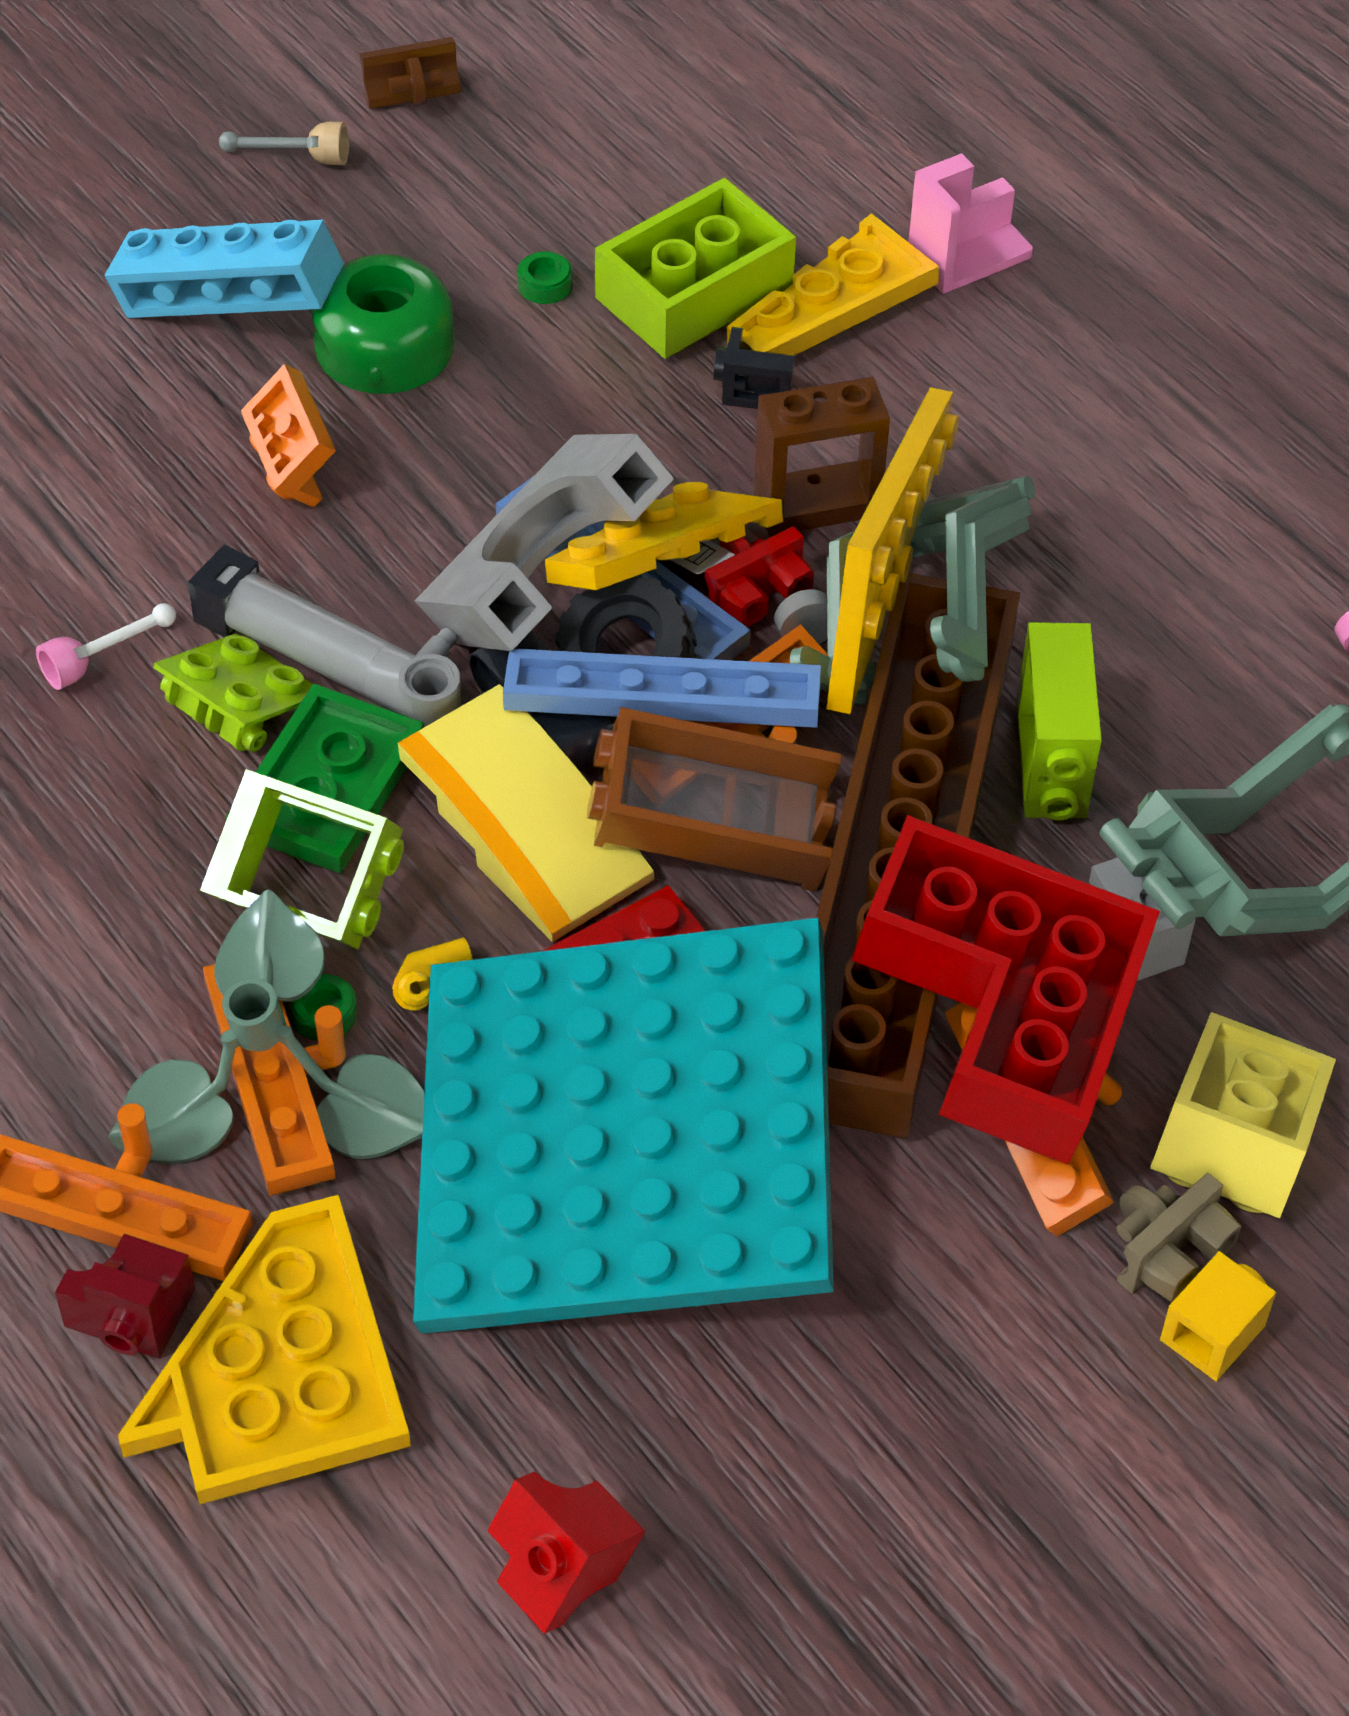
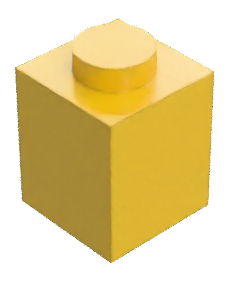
(1218, 1315)

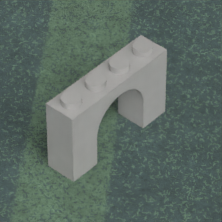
(487, 586)

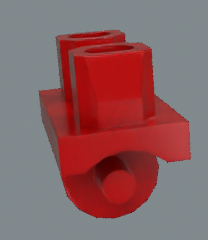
(757, 570)

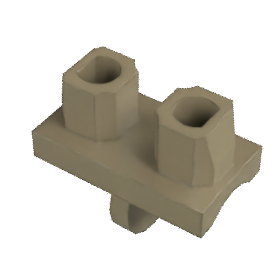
(1162, 1225)

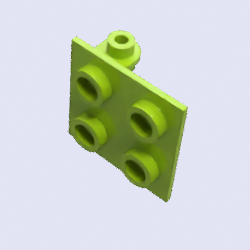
(232, 688)

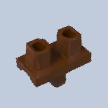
(410, 73)

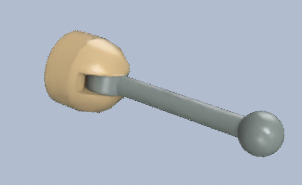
(326, 142)

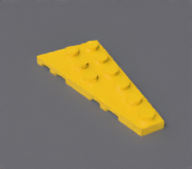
(880, 547)

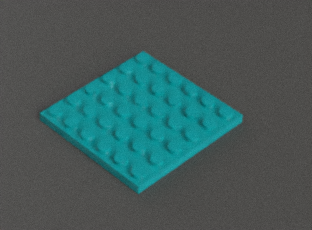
(625, 1129)

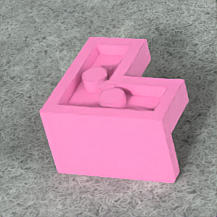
(964, 227)

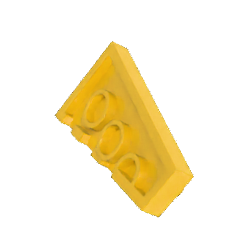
(841, 291)
(662, 532)

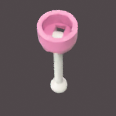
(67, 660)

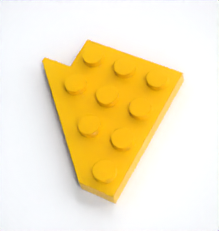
(278, 1366)

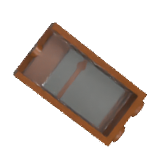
(714, 796)

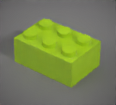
(694, 267)

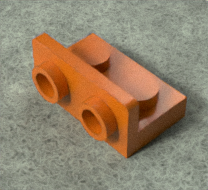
(289, 435)

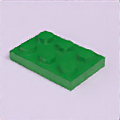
(340, 752)

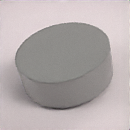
(804, 608)

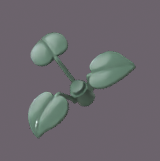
(265, 960)

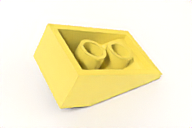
(1244, 1114)

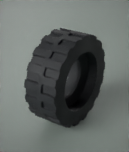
(631, 598)

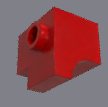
(561, 1545)

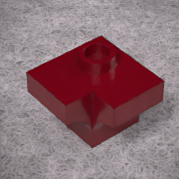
(130, 1298)

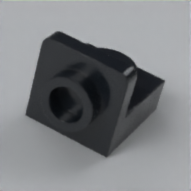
(750, 373)

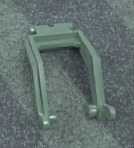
(966, 528)
(1192, 878)

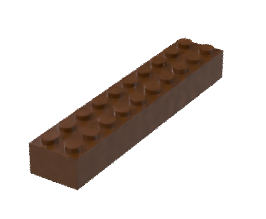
(920, 758)

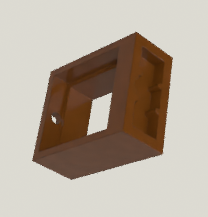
(829, 492)

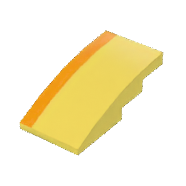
(522, 813)

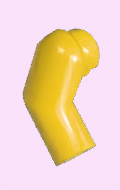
(413, 979)

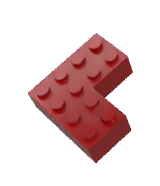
(1036, 958)

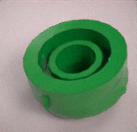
(384, 325)

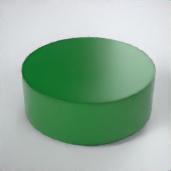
(544, 277)
(327, 991)

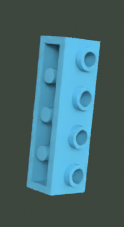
(225, 269)

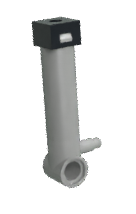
(233, 597)

